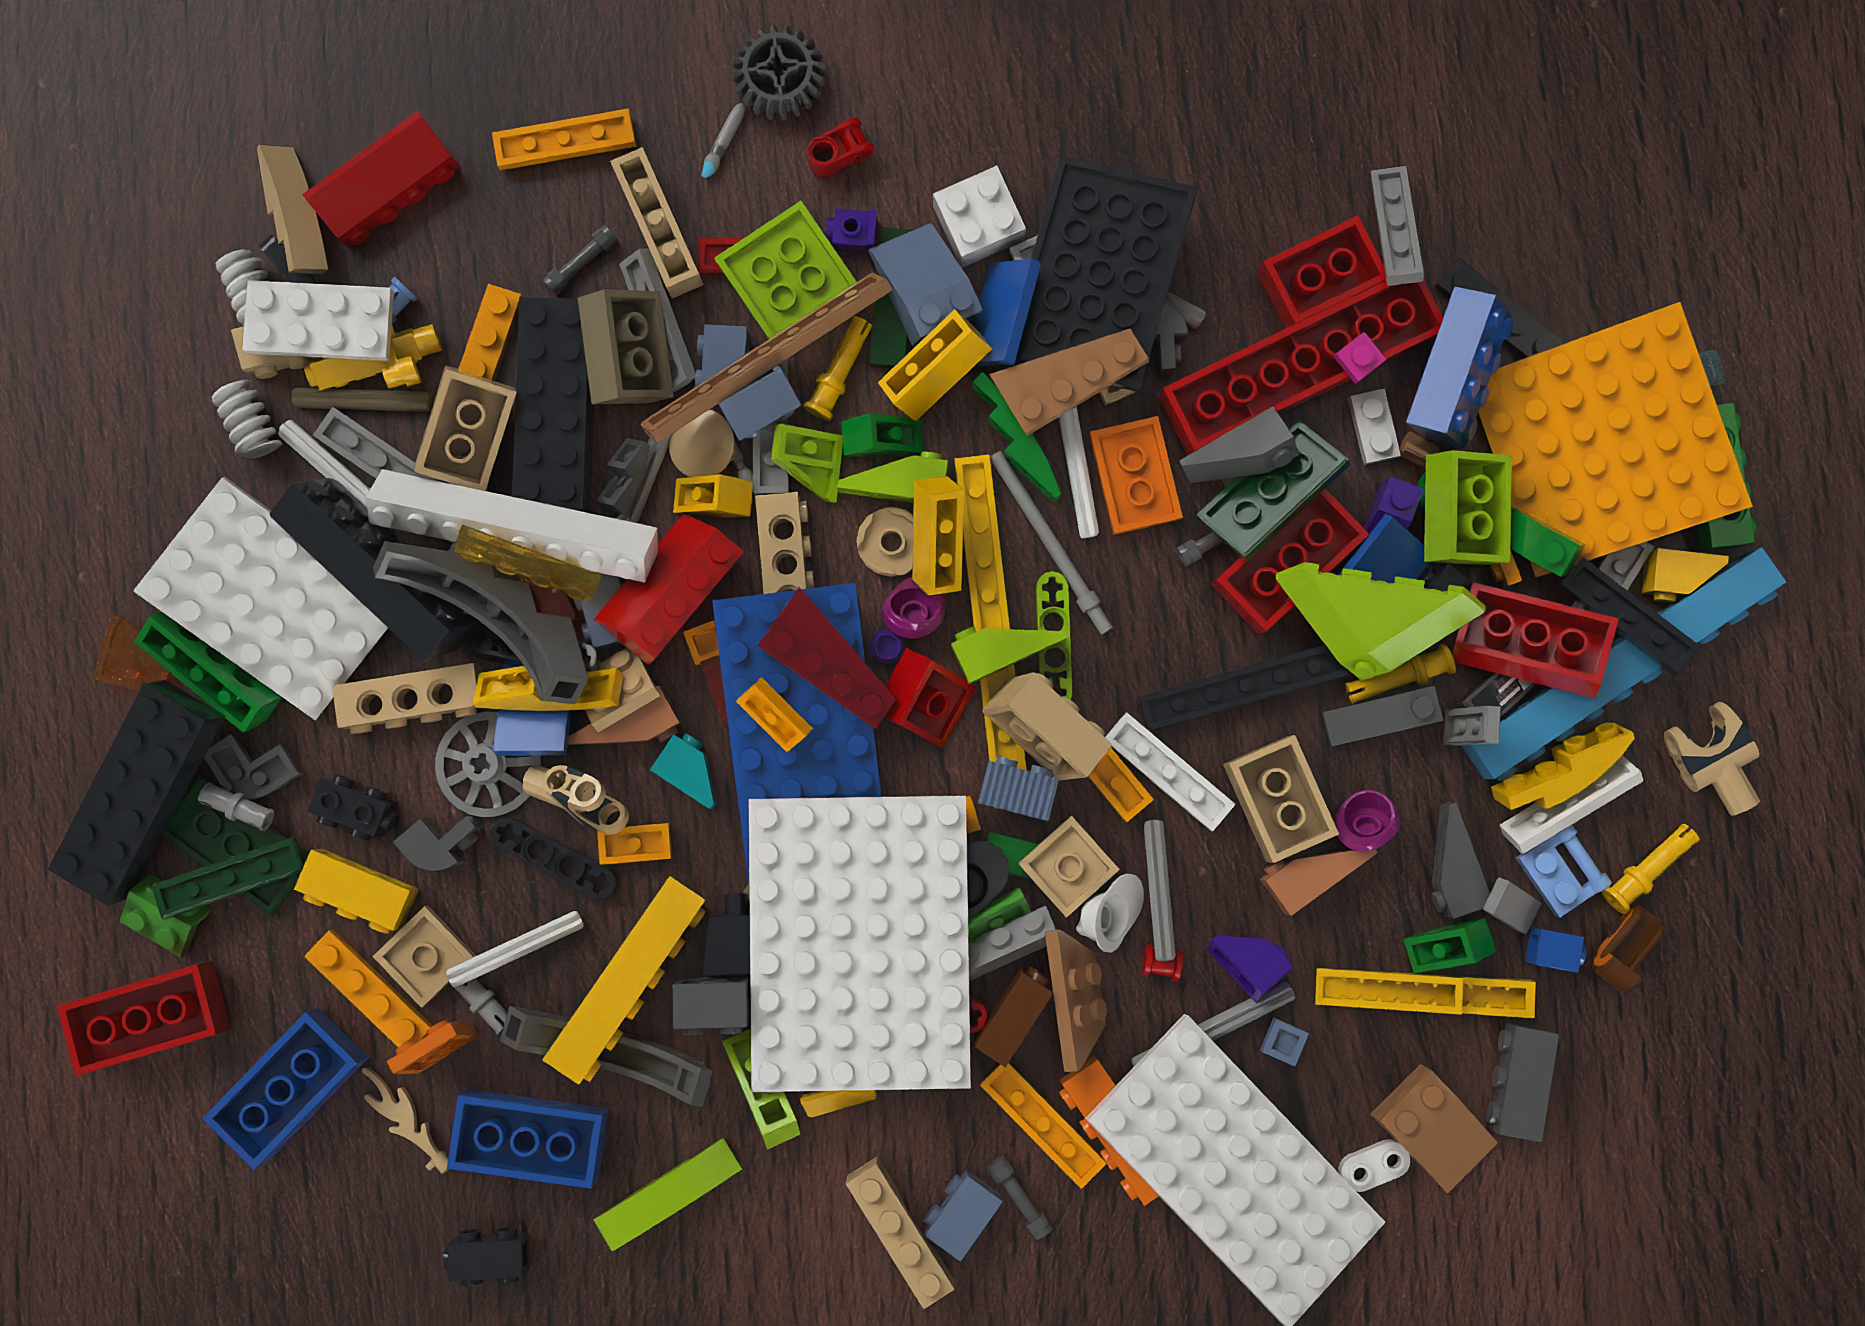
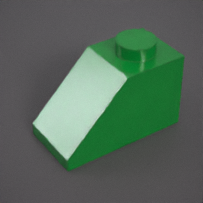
(881, 436)
(1450, 945)

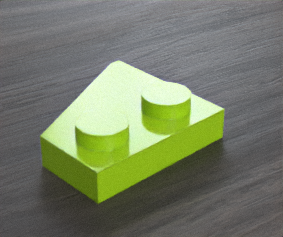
(810, 458)

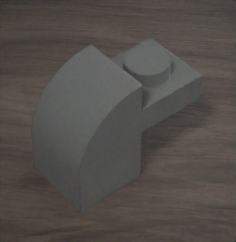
(1171, 329)
(431, 850)

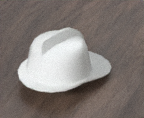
(1112, 913)

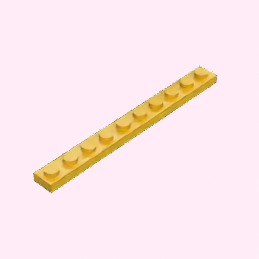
(986, 583)

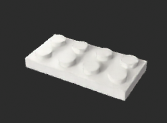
(318, 320)

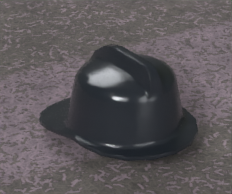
(985, 874)

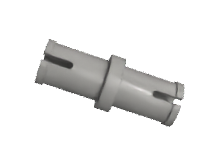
(236, 806)
(483, 1003)

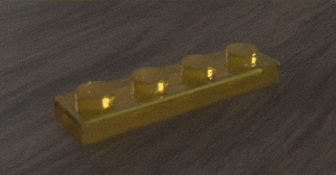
(519, 560)

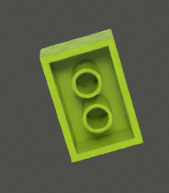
(1468, 508)

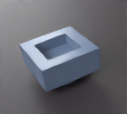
(1284, 1041)

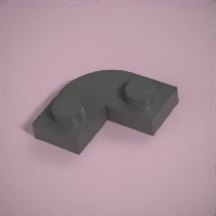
(253, 778)

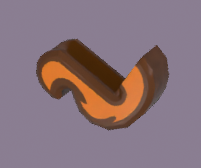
(1626, 948)

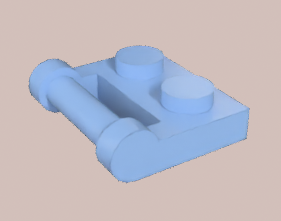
(1554, 878)

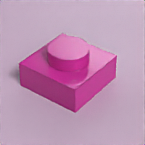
(1359, 357)

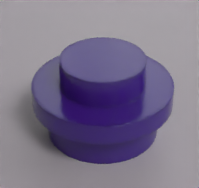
(887, 646)

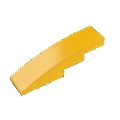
(516, 691)

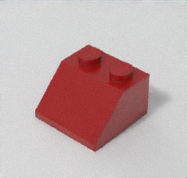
(927, 697)

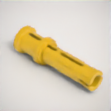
(831, 382)
(1416, 670)
(1639, 879)

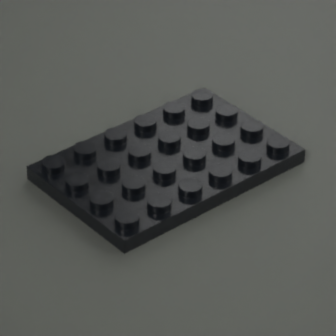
(1104, 259)

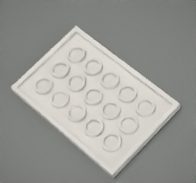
(261, 599)

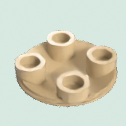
(703, 445)

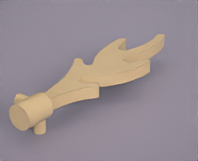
(405, 1114)

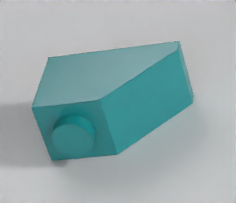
(687, 769)

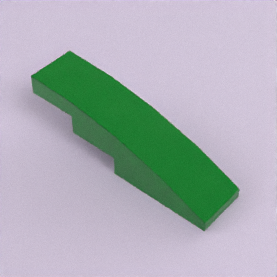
(1023, 450)

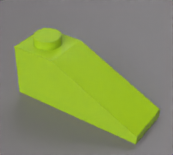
(895, 479)
(995, 649)
(769, 1109)

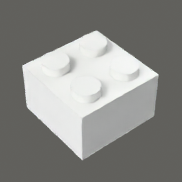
(979, 216)

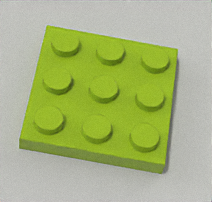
(785, 270)

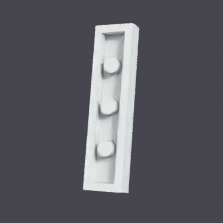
(1169, 772)
(1539, 824)

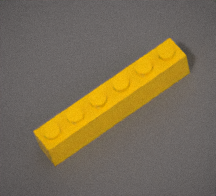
(624, 980)

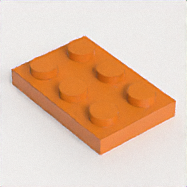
(1135, 475)

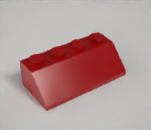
(382, 180)
(684, 573)

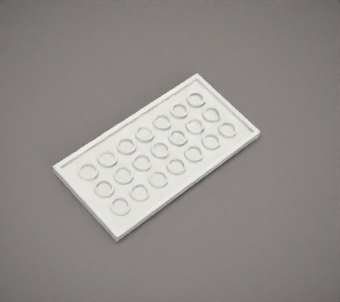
(1235, 1170)

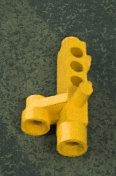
(401, 369)

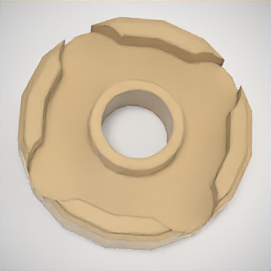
(870, 538)

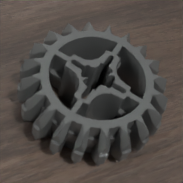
(793, 71)

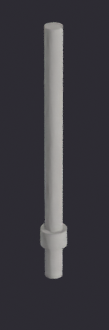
(1087, 599)

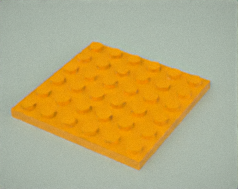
(1615, 436)

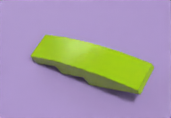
(667, 1194)

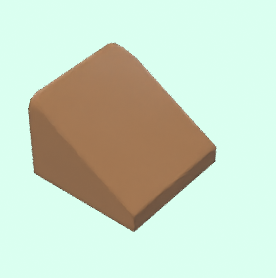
(1416, 448)

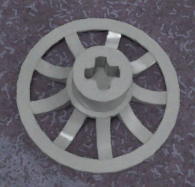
(481, 767)

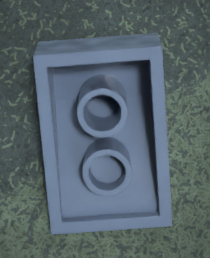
(924, 281)

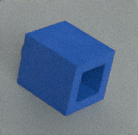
(1555, 950)

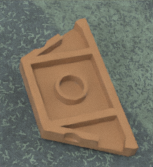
(1076, 997)

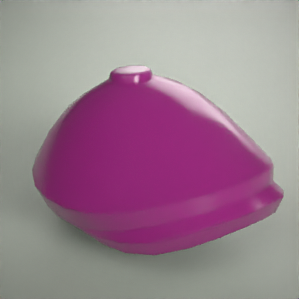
(911, 611)
(1367, 820)

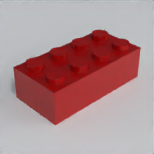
(1317, 535)
(1537, 641)
(143, 1017)

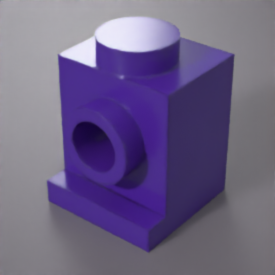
(857, 241)

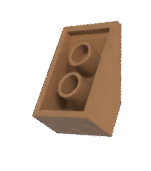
(1434, 1127)

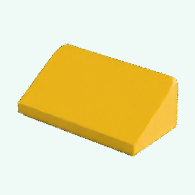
(823, 1102)

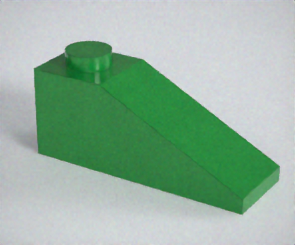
(1543, 543)

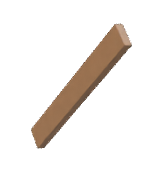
(765, 357)

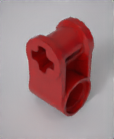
(844, 144)

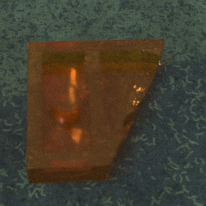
(123, 661)

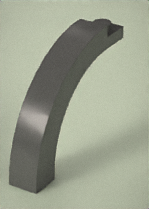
(631, 1056)

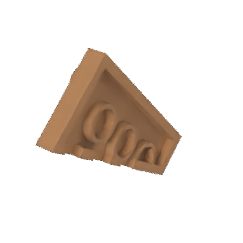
(1060, 381)

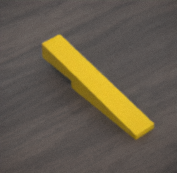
(1426, 992)

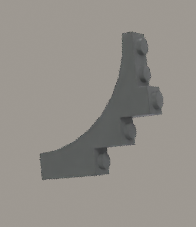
(505, 606)

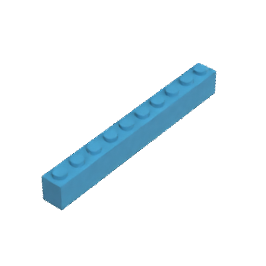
(1554, 712)

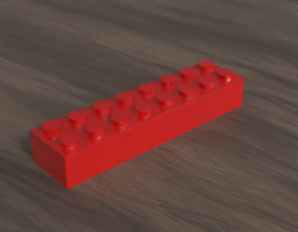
(1298, 361)

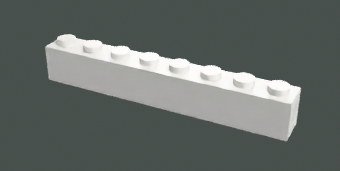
(563, 533)

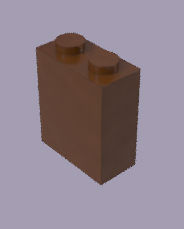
(1013, 1015)

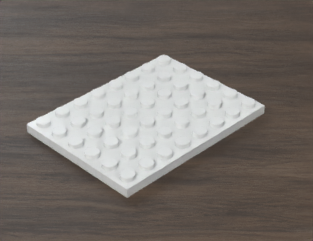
(859, 943)

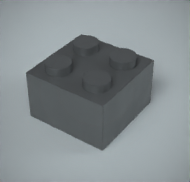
(712, 1003)

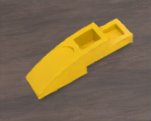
(1574, 768)

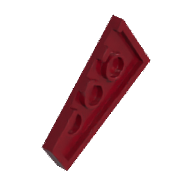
(819, 654)

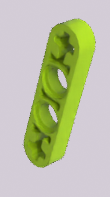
(1065, 646)

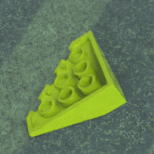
(1372, 622)

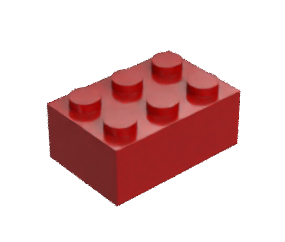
(1321, 272)

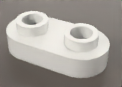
(1375, 1164)

